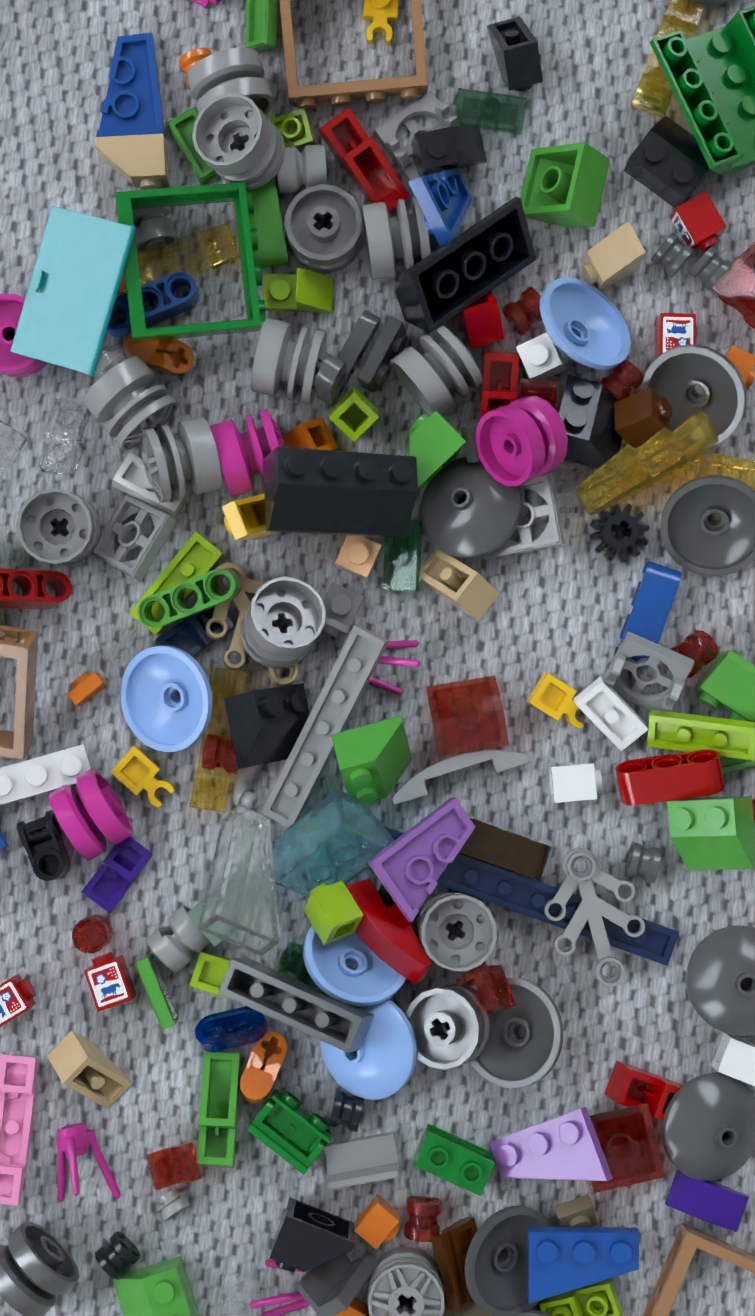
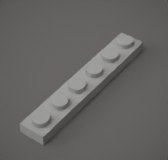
(327, 717)

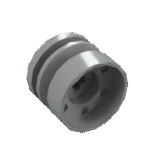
(238, 141)
(394, 237)
(287, 361)
(442, 367)
(130, 402)
(188, 458)
(38, 527)
(291, 607)
(460, 951)
(405, 1273)

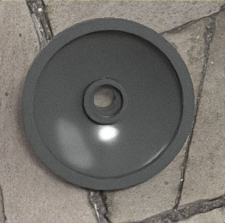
(684, 367)
(477, 524)
(708, 544)
(716, 977)
(526, 1060)
(698, 1120)
(501, 1281)

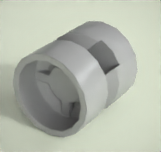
(302, 168)
(153, 228)
(178, 940)

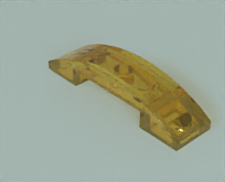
(654, 89)
(194, 255)
(213, 786)

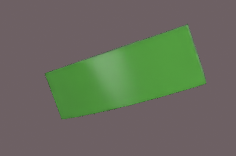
(218, 1110)

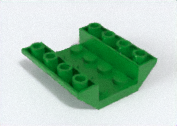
(716, 88)

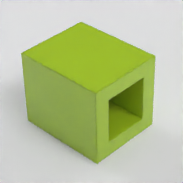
(354, 413)
(332, 912)

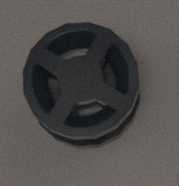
(346, 1111)
(117, 1255)

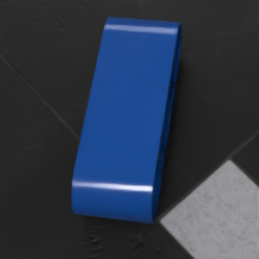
(168, 304)
(651, 604)

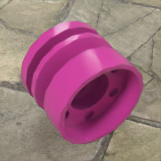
(244, 452)

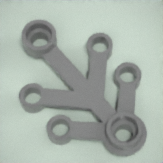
(592, 909)

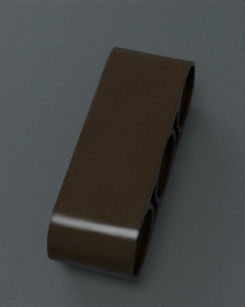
(507, 850)

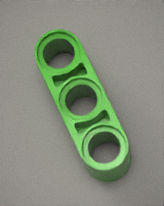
(269, 226)
(174, 603)

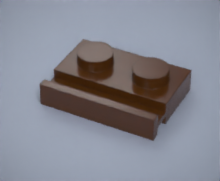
(450, 1253)

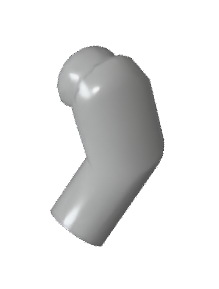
(243, 786)

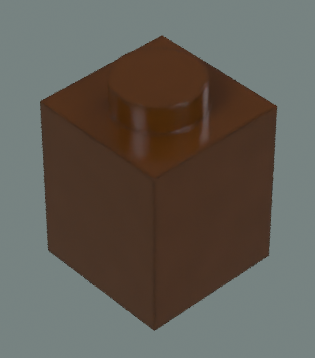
(641, 416)

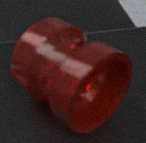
(524, 310)
(623, 380)
(698, 647)
(219, 754)
(87, 937)
(422, 1218)

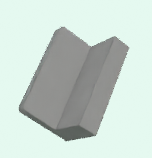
(362, 1160)

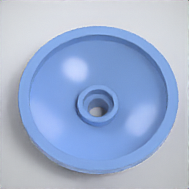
(584, 324)
(152, 699)
(366, 985)
(382, 1062)

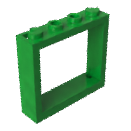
(247, 242)

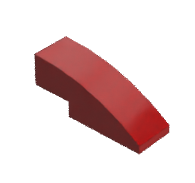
(363, 160)
(499, 380)
(389, 933)
(636, 1086)

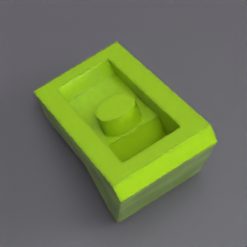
(299, 292)

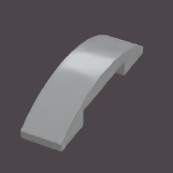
(500, 760)

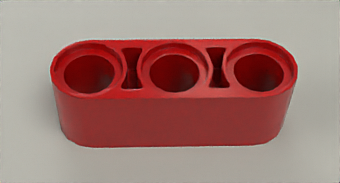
(33, 588)
(670, 777)

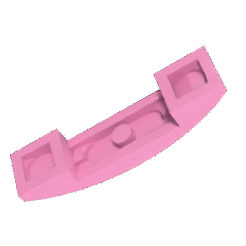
(17, 1103)

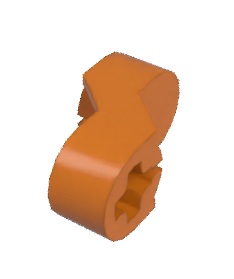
(174, 356)
(255, 1083)

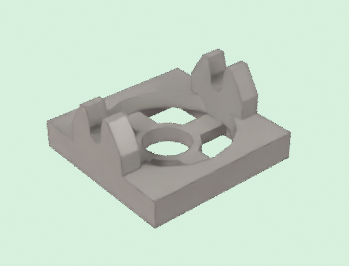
(388, 131)
(120, 526)
(553, 532)
(635, 646)

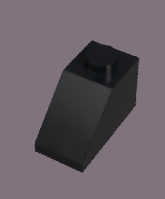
(516, 54)
(448, 149)

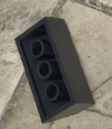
(466, 268)
(339, 492)

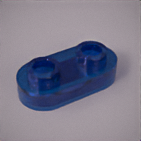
(232, 1027)

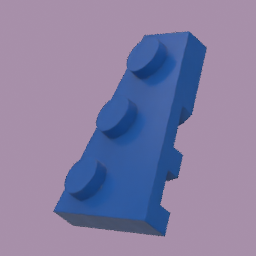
(133, 91)
(443, 201)
(578, 1256)

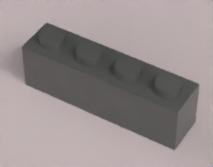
(296, 1004)

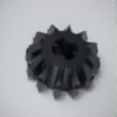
(627, 543)

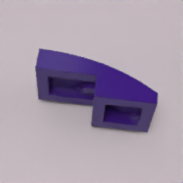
(117, 874)
(707, 1201)

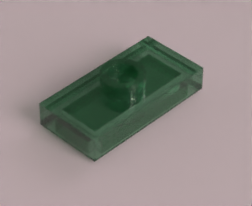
(490, 111)
(403, 560)

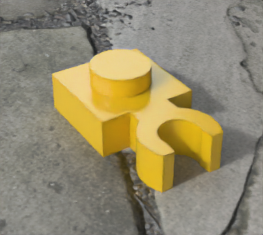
(380, 13)
(555, 699)
(139, 773)

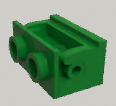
(290, 1130)
(454, 1159)

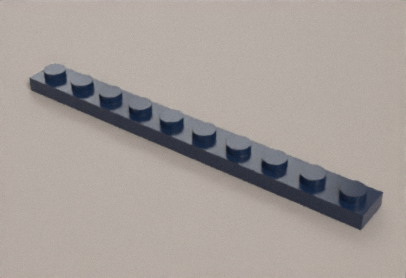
(529, 897)

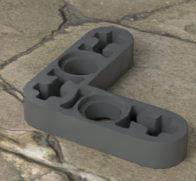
(337, 371)

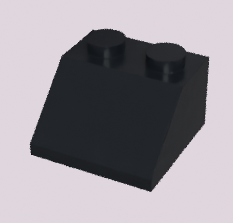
(668, 162)
(589, 422)
(266, 723)
(310, 1237)

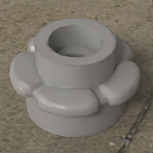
(173, 1203)

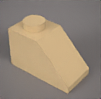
(137, 158)
(613, 257)
(458, 584)
(88, 1070)

